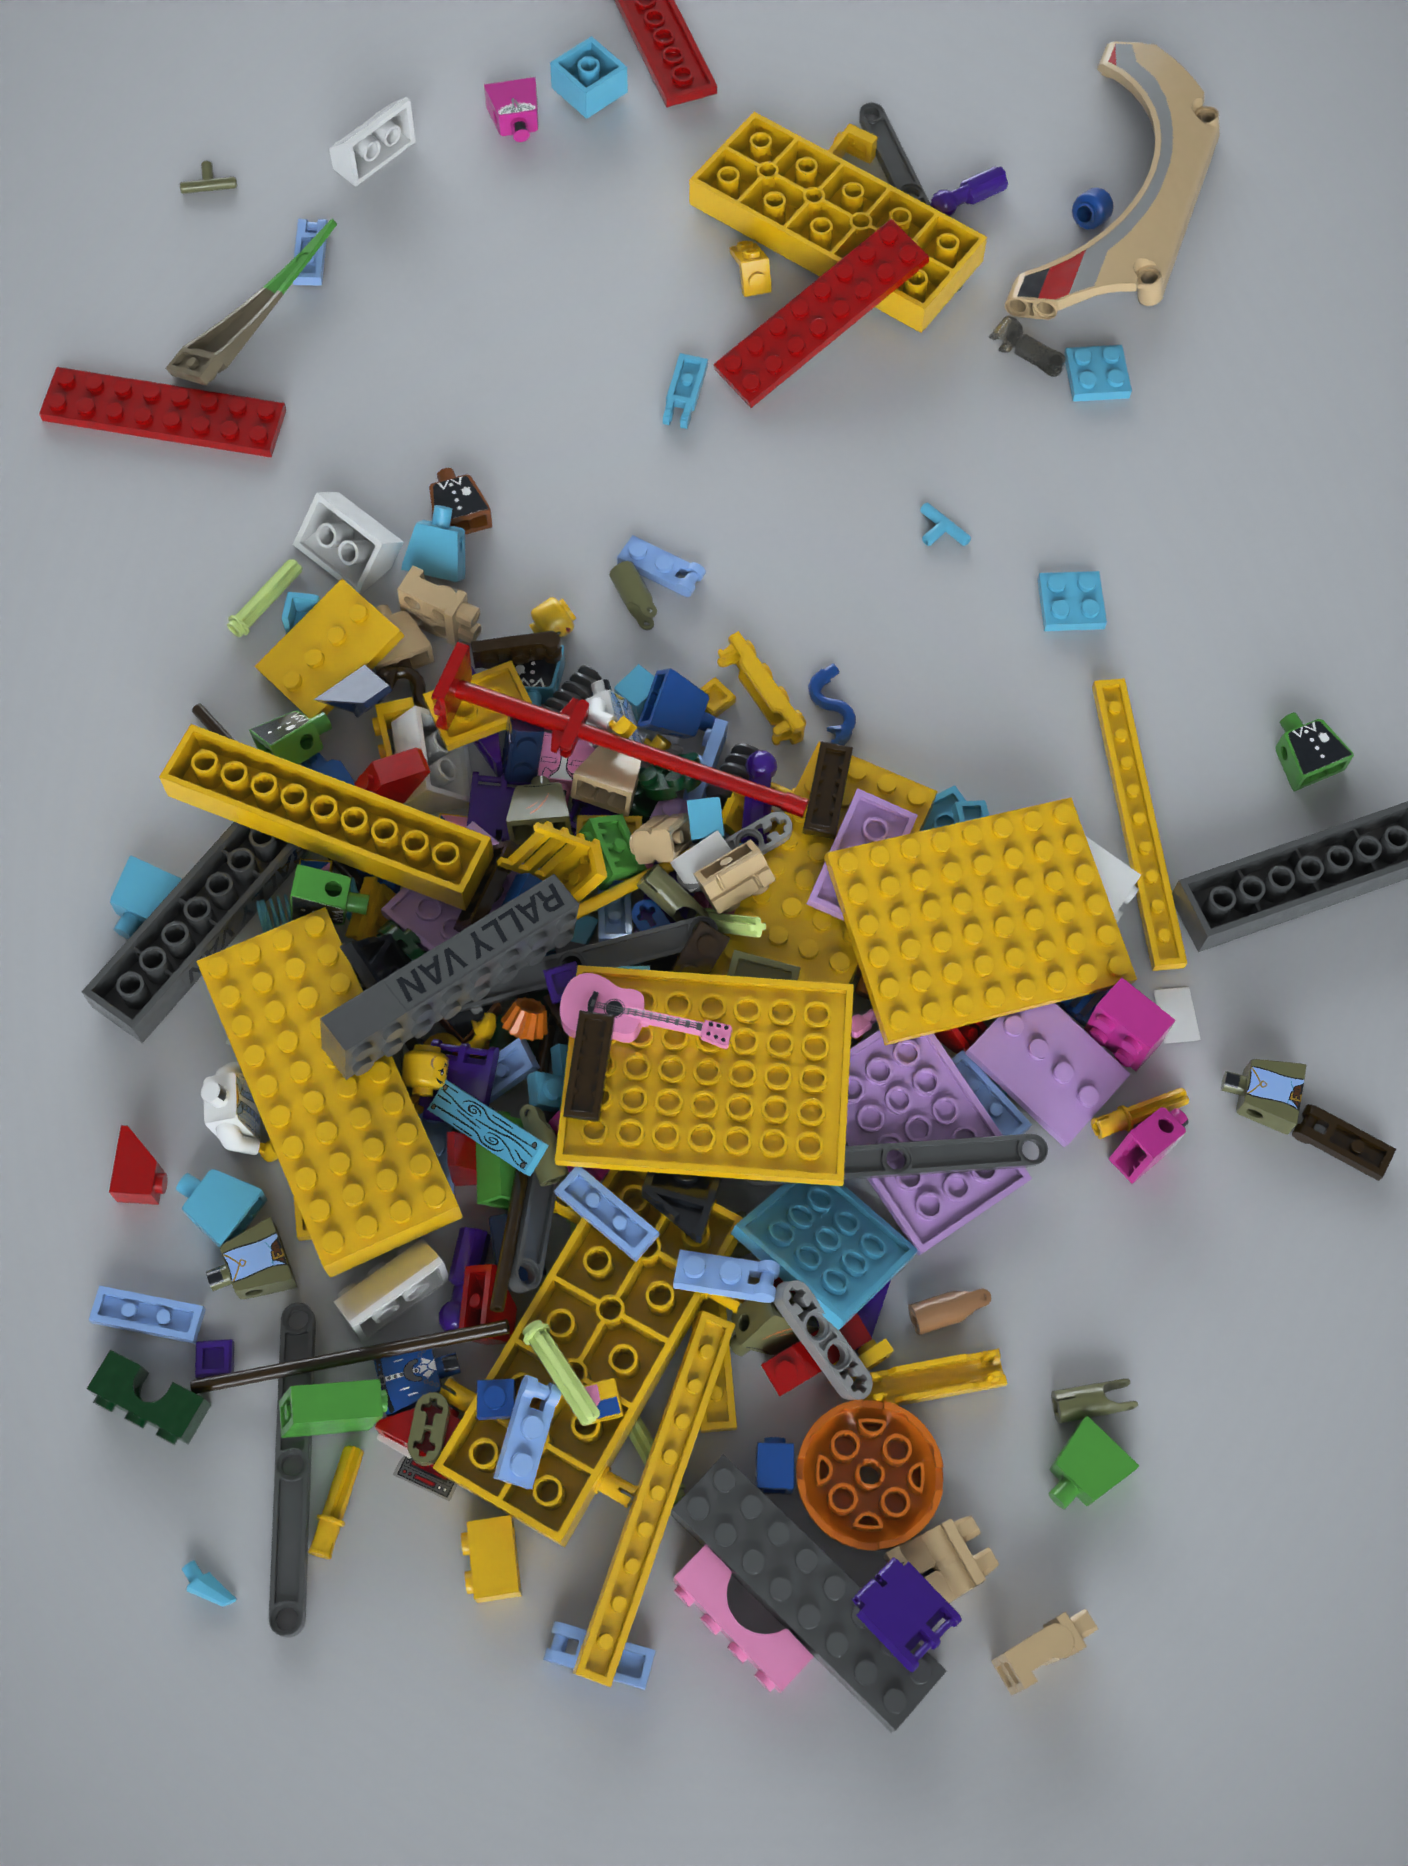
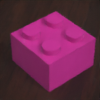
(1128, 1024)

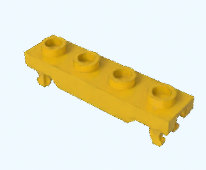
(764, 691)
(938, 1378)

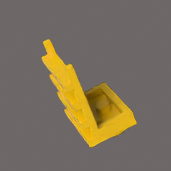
(576, 865)

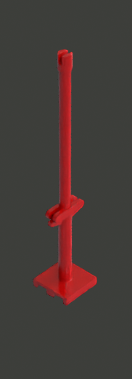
(570, 726)

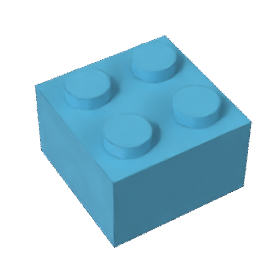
(589, 77)

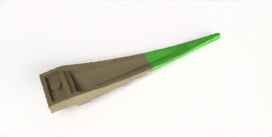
(220, 344)

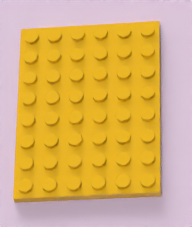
(978, 919)
(742, 1112)

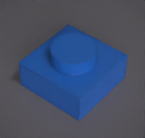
(495, 1398)

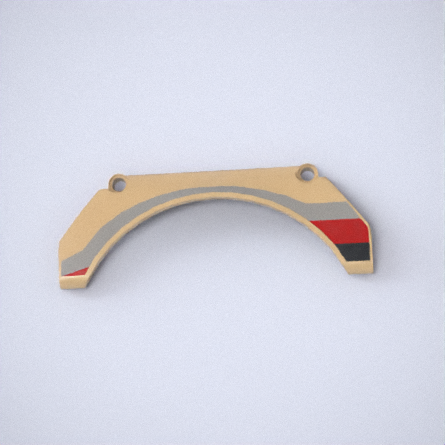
(1146, 238)

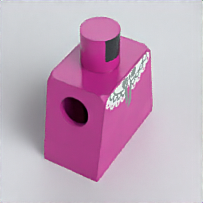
(513, 107)
(1155, 1137)

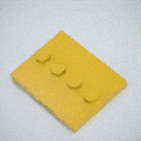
(327, 647)

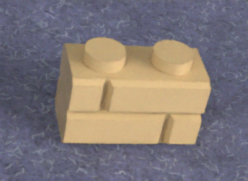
(661, 838)
(735, 877)

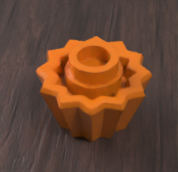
(526, 1019)

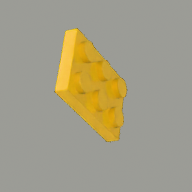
(476, 722)

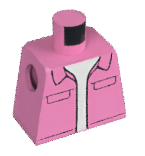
(559, 768)

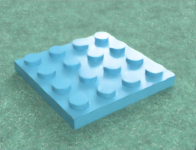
(827, 1243)

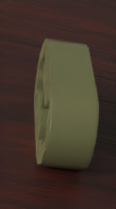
(419, 1428)

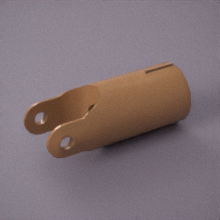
(946, 1309)

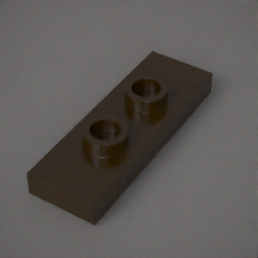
(827, 790)
(589, 1066)

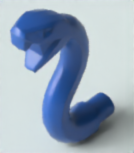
(817, 682)

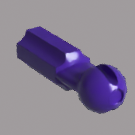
(971, 190)
(761, 768)
(469, 1250)

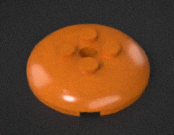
(893, 1445)

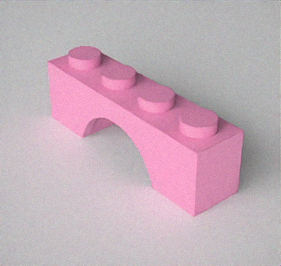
(774, 1655)

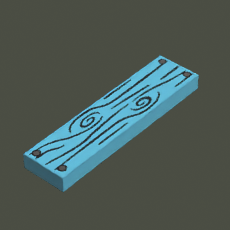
(488, 1128)

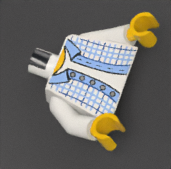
(614, 714)
(233, 1113)

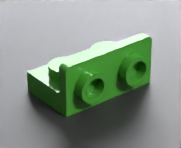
(614, 841)

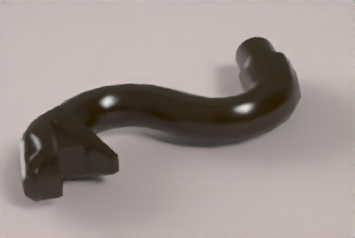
(391, 674)

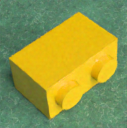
(492, 1559)

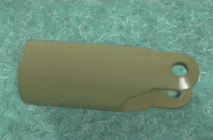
(634, 593)
(668, 893)
(536, 1124)
(1089, 1401)

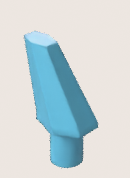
(206, 1585)

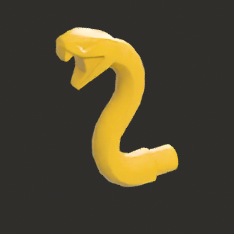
(483, 1032)

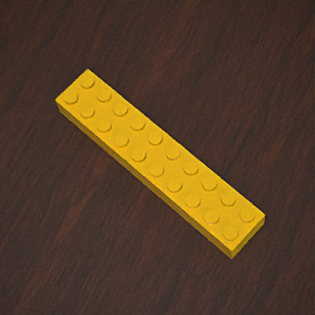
(328, 816)

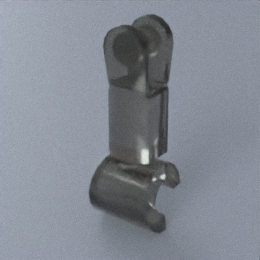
(1028, 348)

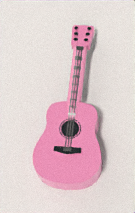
(599, 995)

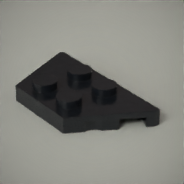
(374, 961)
(683, 1199)

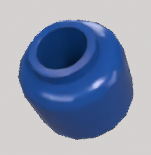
(1092, 208)

